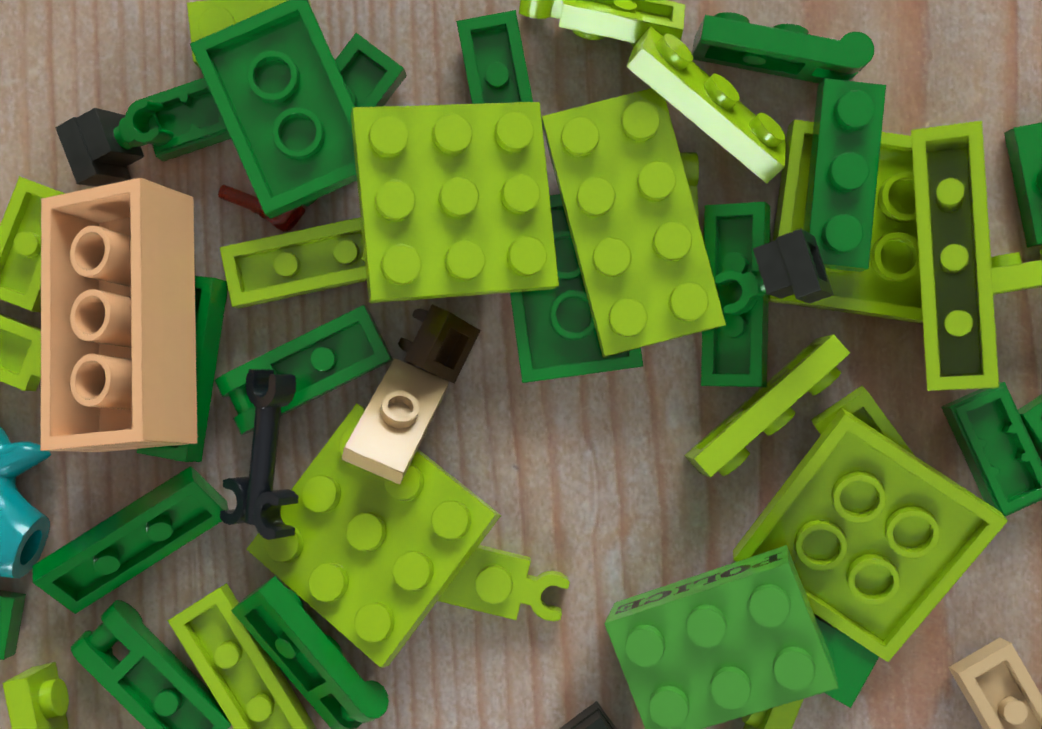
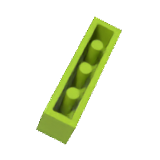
(955, 257)

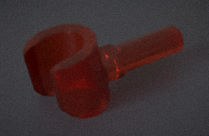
(283, 222)

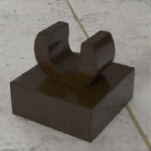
(440, 343)

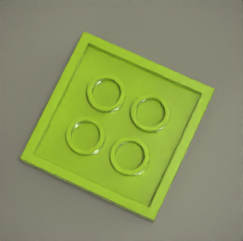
(453, 200)
(893, 279)
(872, 533)
(374, 549)

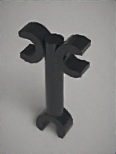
(254, 494)

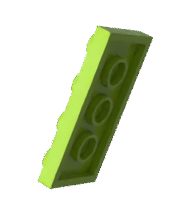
(632, 221)

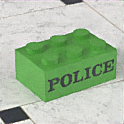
(721, 644)

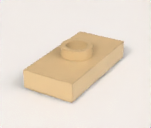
(395, 421)

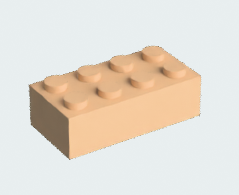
(118, 319)

